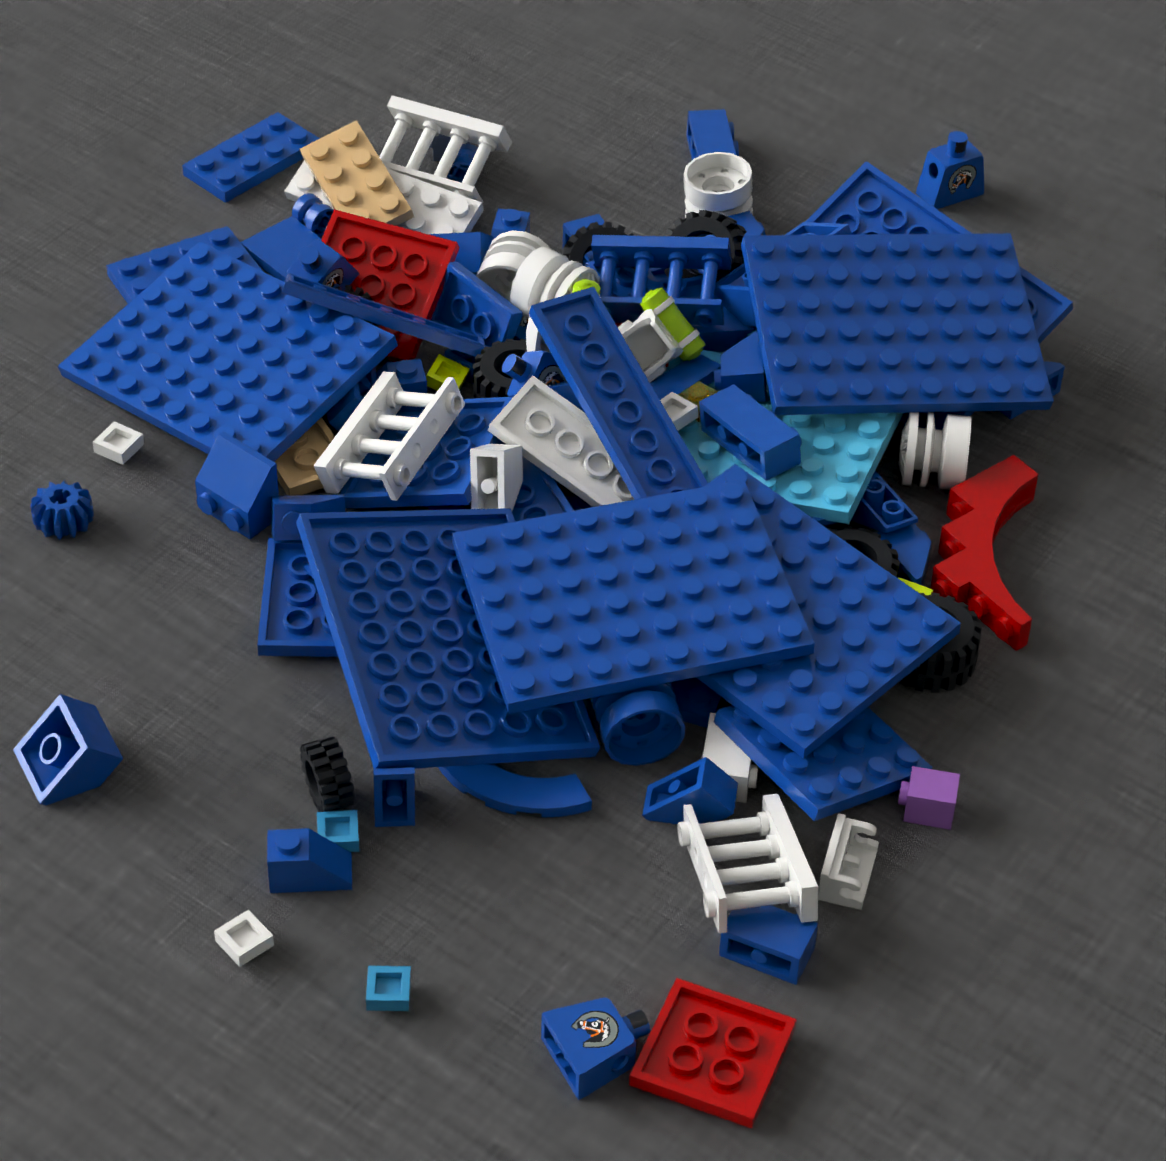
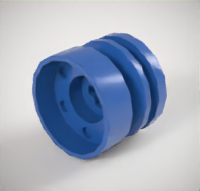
(640, 724)

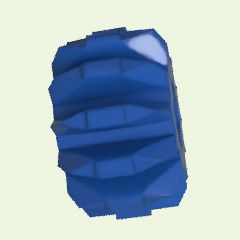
(62, 509)

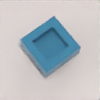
(340, 828)
(388, 988)

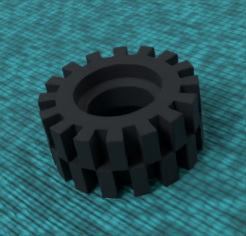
(327, 774)

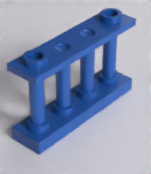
(662, 252)

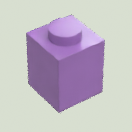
(929, 797)

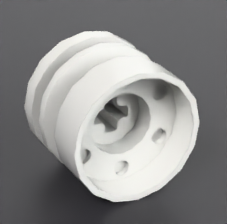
(718, 184)
(505, 258)
(545, 277)
(935, 450)

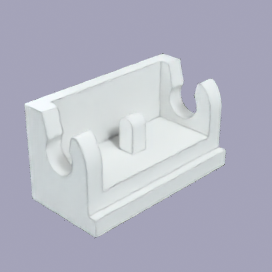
(848, 863)

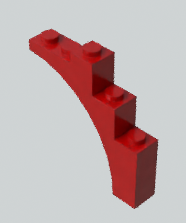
(968, 571)

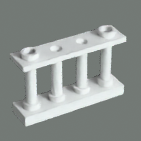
(451, 124)
(370, 419)
(780, 844)

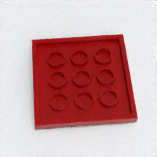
(394, 268)

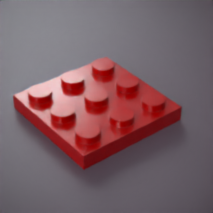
(713, 1052)

